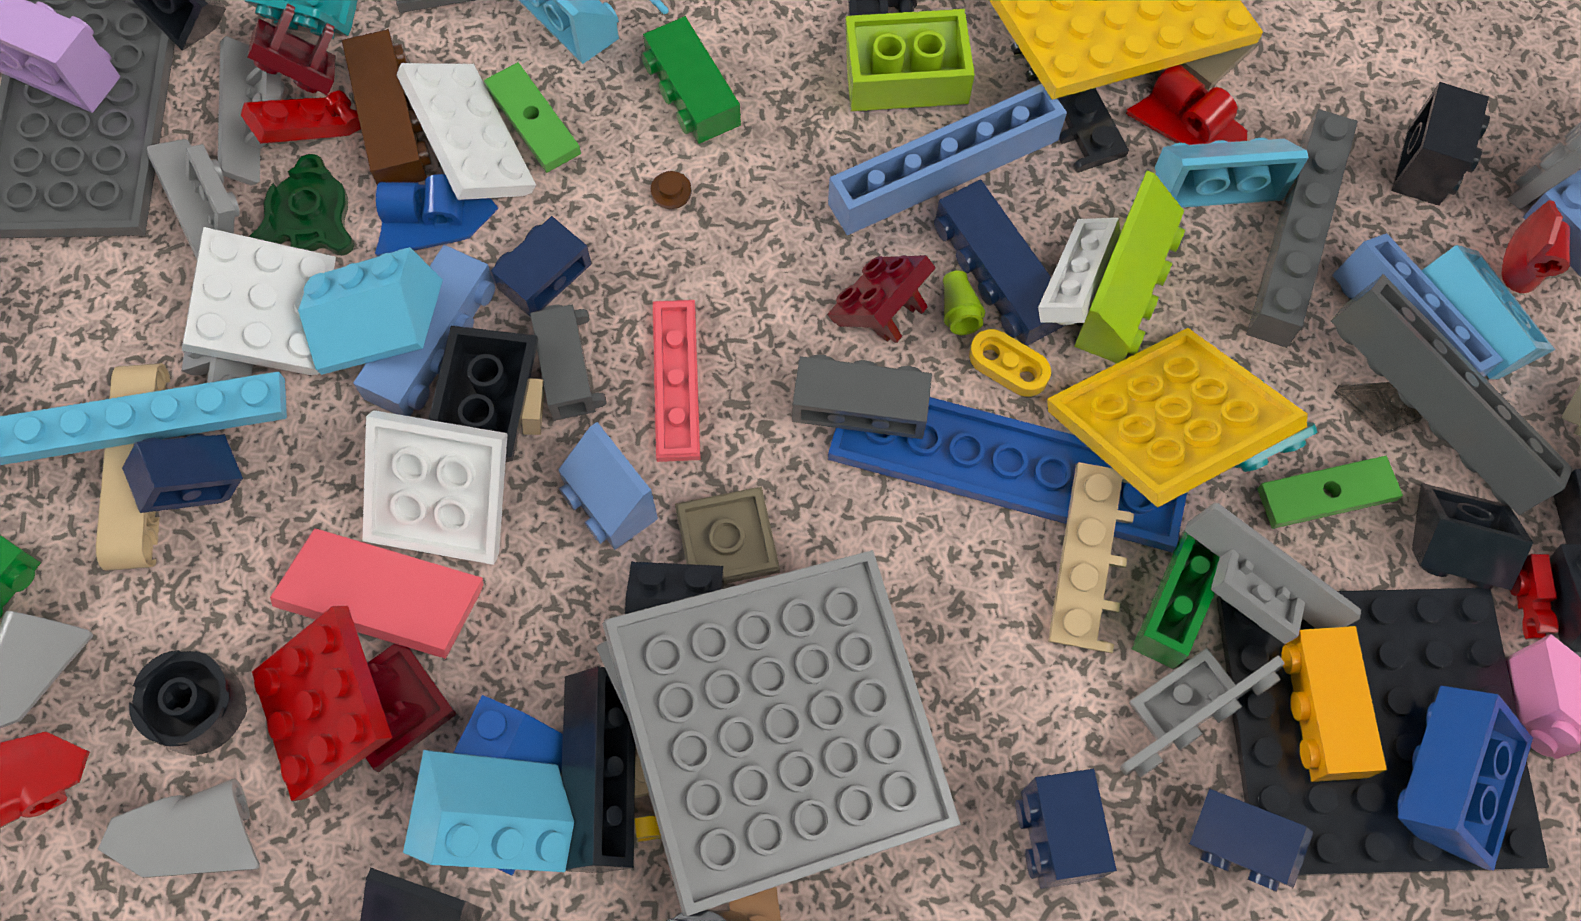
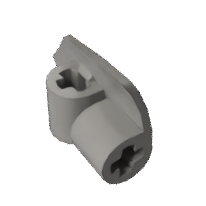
(32, 658)
(184, 834)

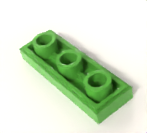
(520, 102)
(1352, 487)

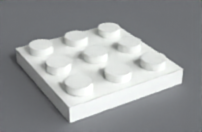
(250, 300)
(433, 486)

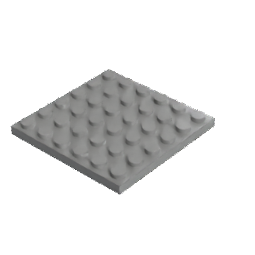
(778, 729)

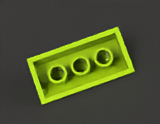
(1132, 273)

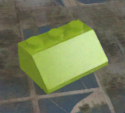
(908, 60)

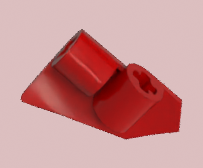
(1187, 111)
(1537, 250)
(36, 774)

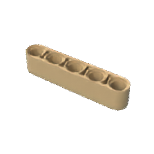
(123, 533)

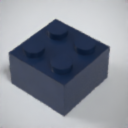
(1065, 829)

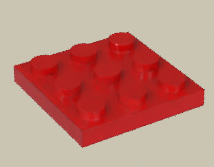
(320, 703)

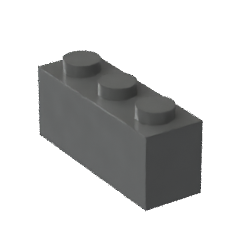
(861, 396)

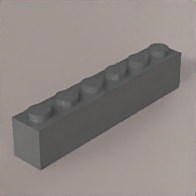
(1302, 231)
(1452, 396)

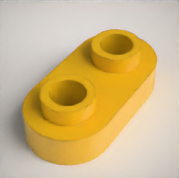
(1011, 361)

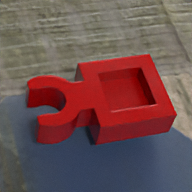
(1534, 593)

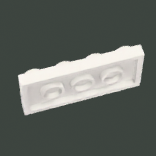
(465, 130)

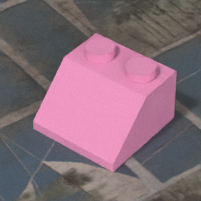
(1548, 695)

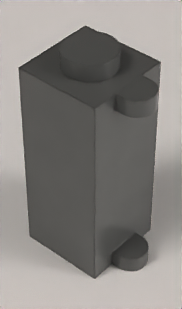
(564, 362)

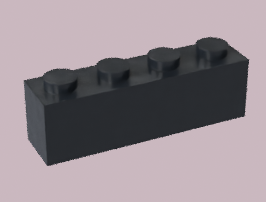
(598, 774)

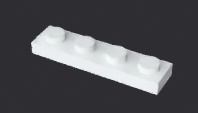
(1079, 271)

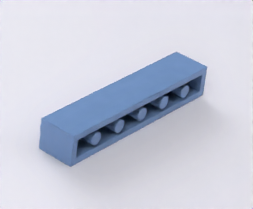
(945, 158)

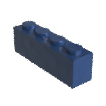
(998, 259)

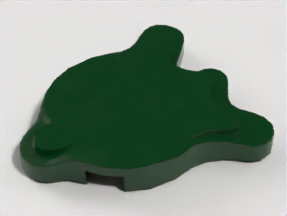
(307, 209)

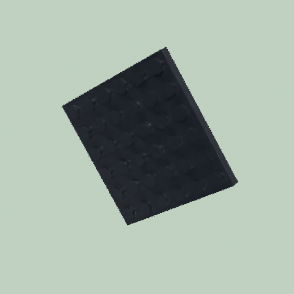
(1408, 649)

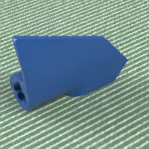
(426, 214)

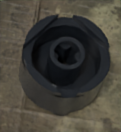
(162, 706)

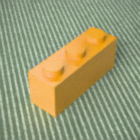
(1333, 705)

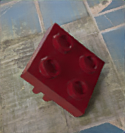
(282, 52)
(881, 293)
(409, 701)

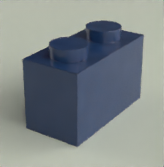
(541, 266)
(181, 472)
(1252, 839)

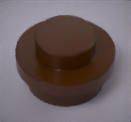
(671, 190)

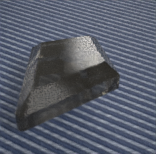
(1378, 406)

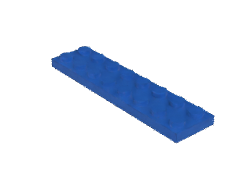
(1002, 465)

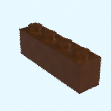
(384, 109)

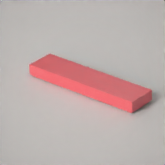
(676, 381)

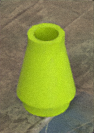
(961, 305)

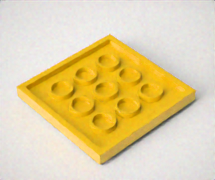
(1176, 415)

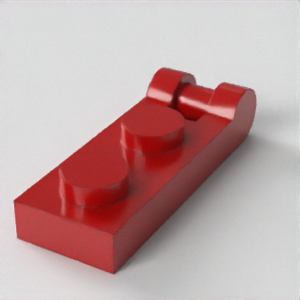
(301, 118)

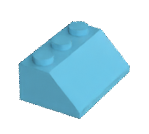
(579, 25)
(1230, 171)
(1489, 307)
(369, 310)
(489, 813)

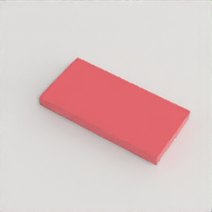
(385, 592)

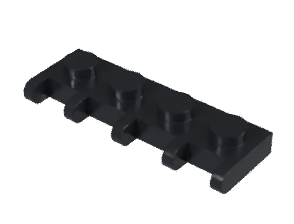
(1089, 126)

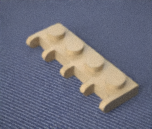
(1087, 558)

